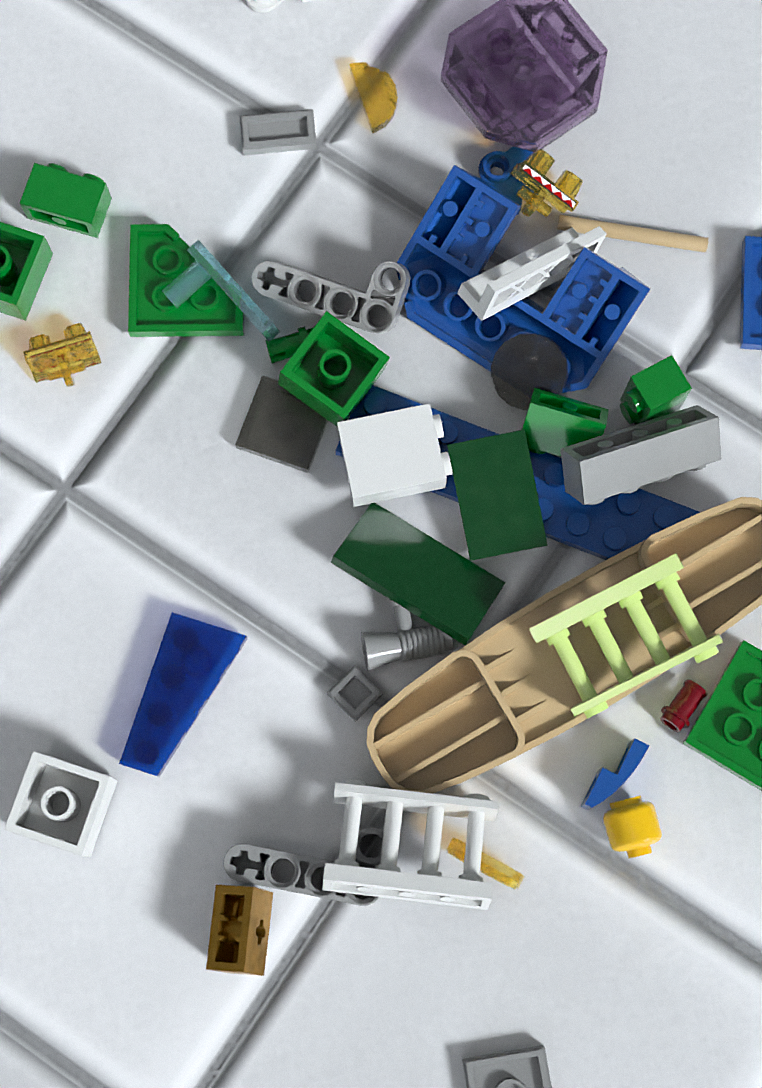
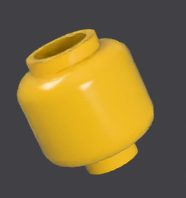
(632, 826)

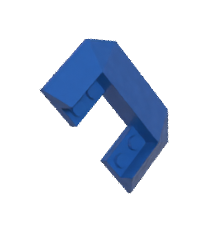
(456, 245)

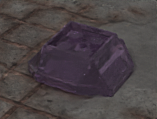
(533, 39)

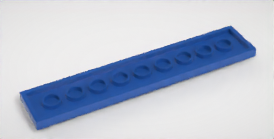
(594, 529)

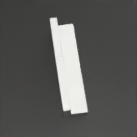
(527, 272)

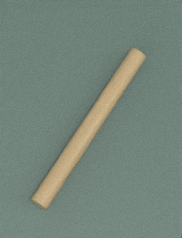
(635, 234)

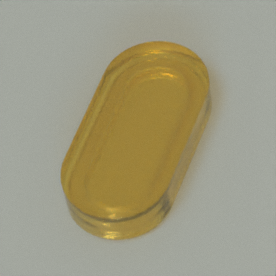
(489, 865)

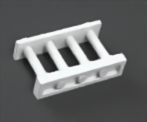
(386, 878)

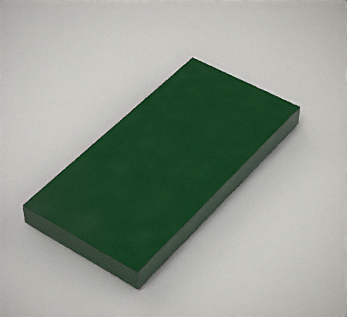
(418, 573)

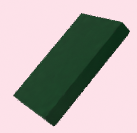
(497, 495)

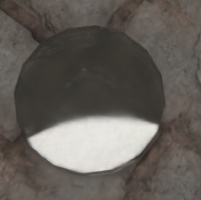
(527, 364)

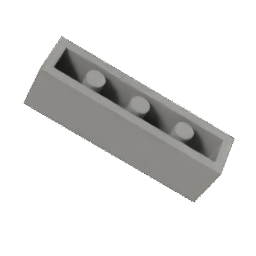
(641, 455)

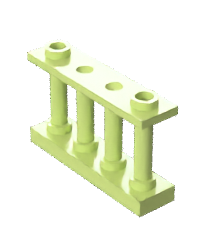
(628, 595)

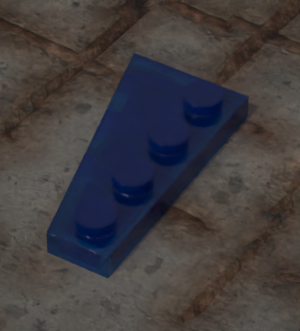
(181, 682)

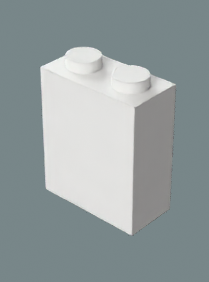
(394, 454)

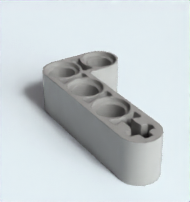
(328, 290)
(304, 869)

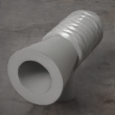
(407, 643)

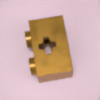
(239, 930)

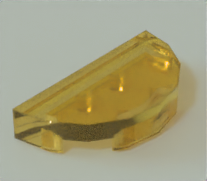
(376, 94)

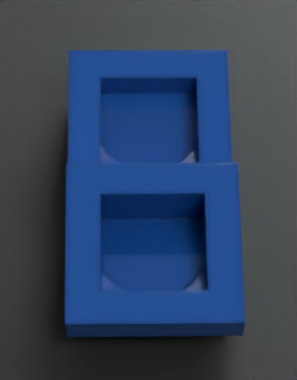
(607, 782)

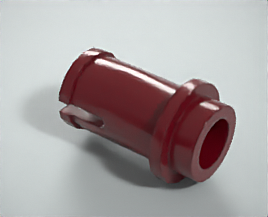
(683, 706)

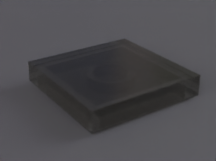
(281, 427)

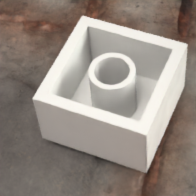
(61, 804)

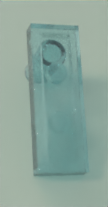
(208, 267)

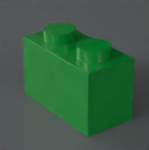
(66, 199)
(654, 392)
(560, 422)

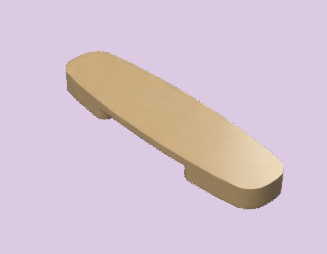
(516, 693)

